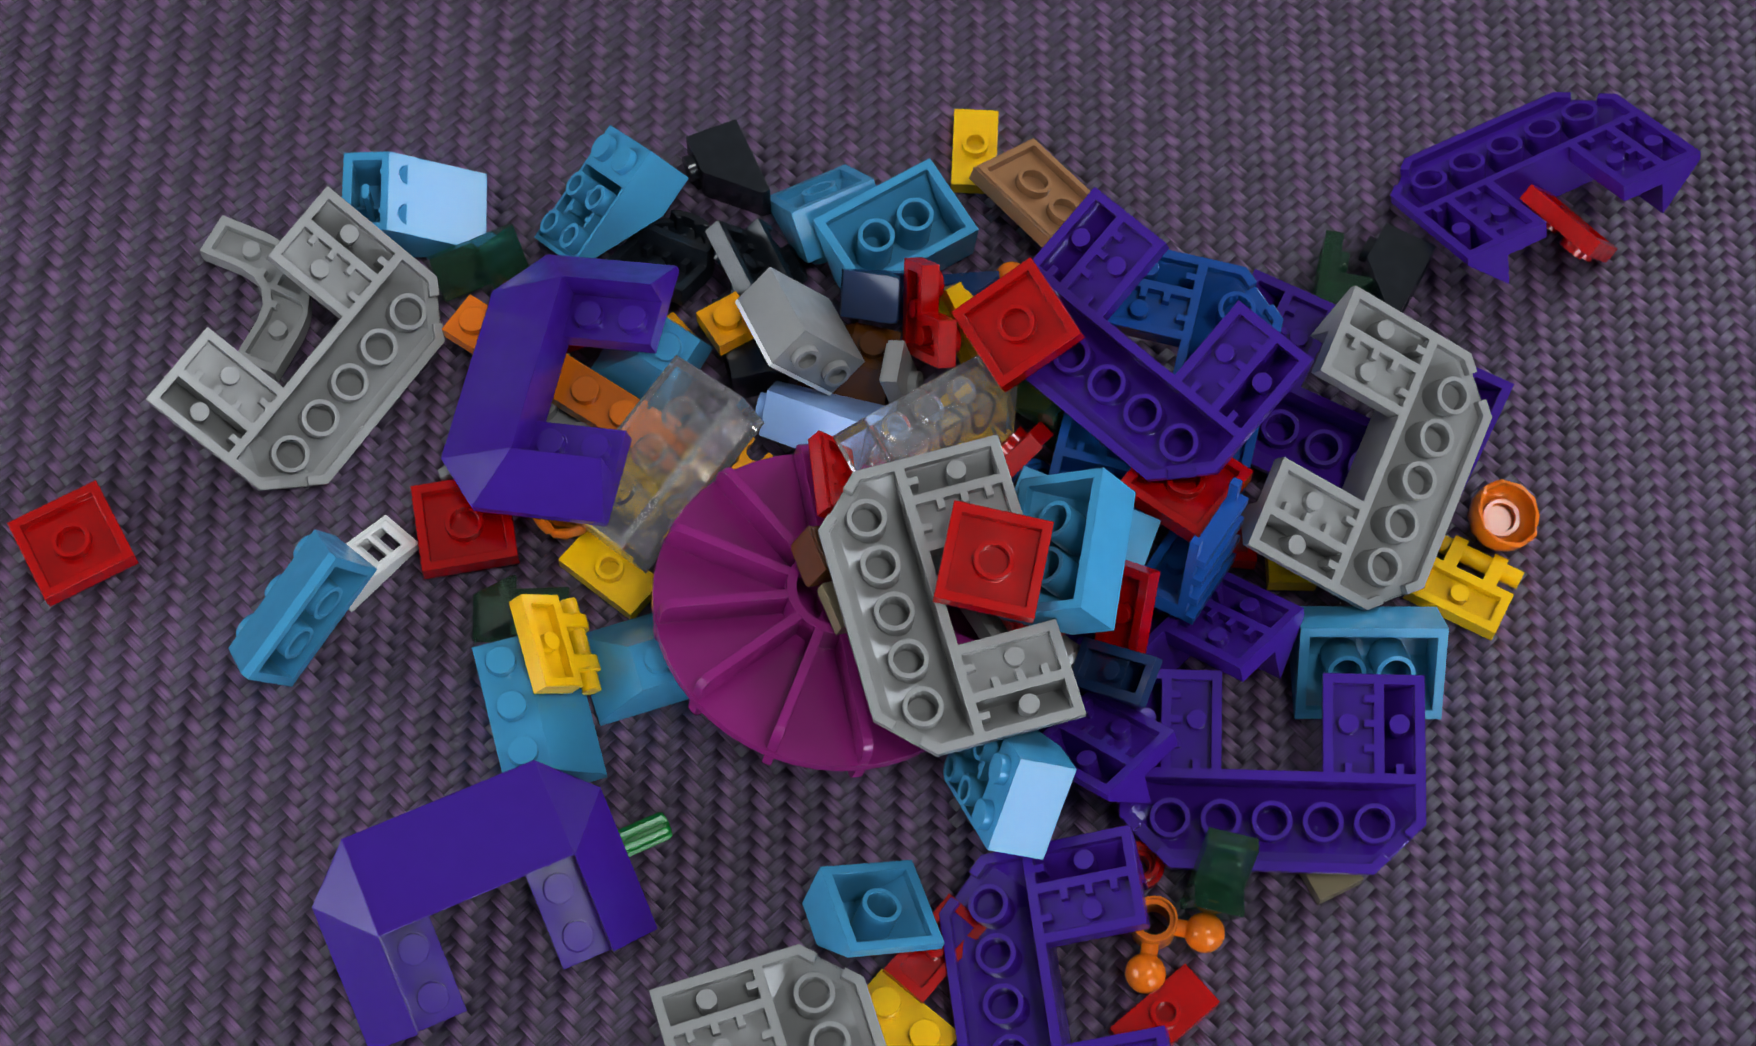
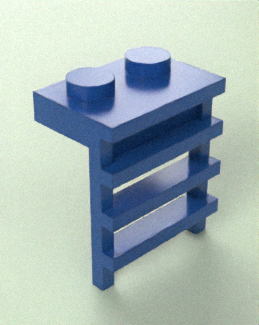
(1197, 567)

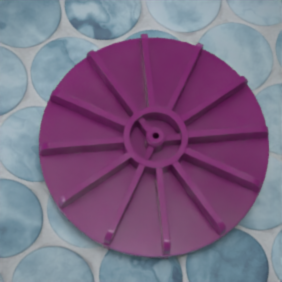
(752, 635)

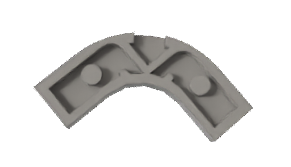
(285, 306)

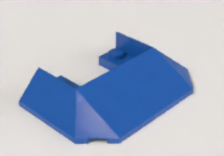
(1175, 307)

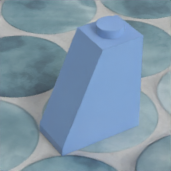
(798, 412)

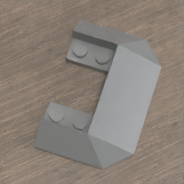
(347, 382)
(1408, 473)
(904, 643)
(769, 1001)

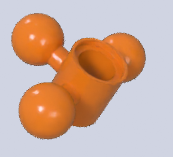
(1202, 932)

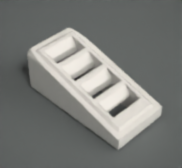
(393, 558)

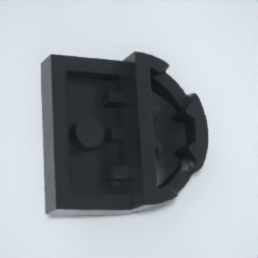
(674, 242)
(750, 252)

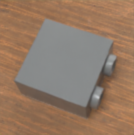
(799, 331)

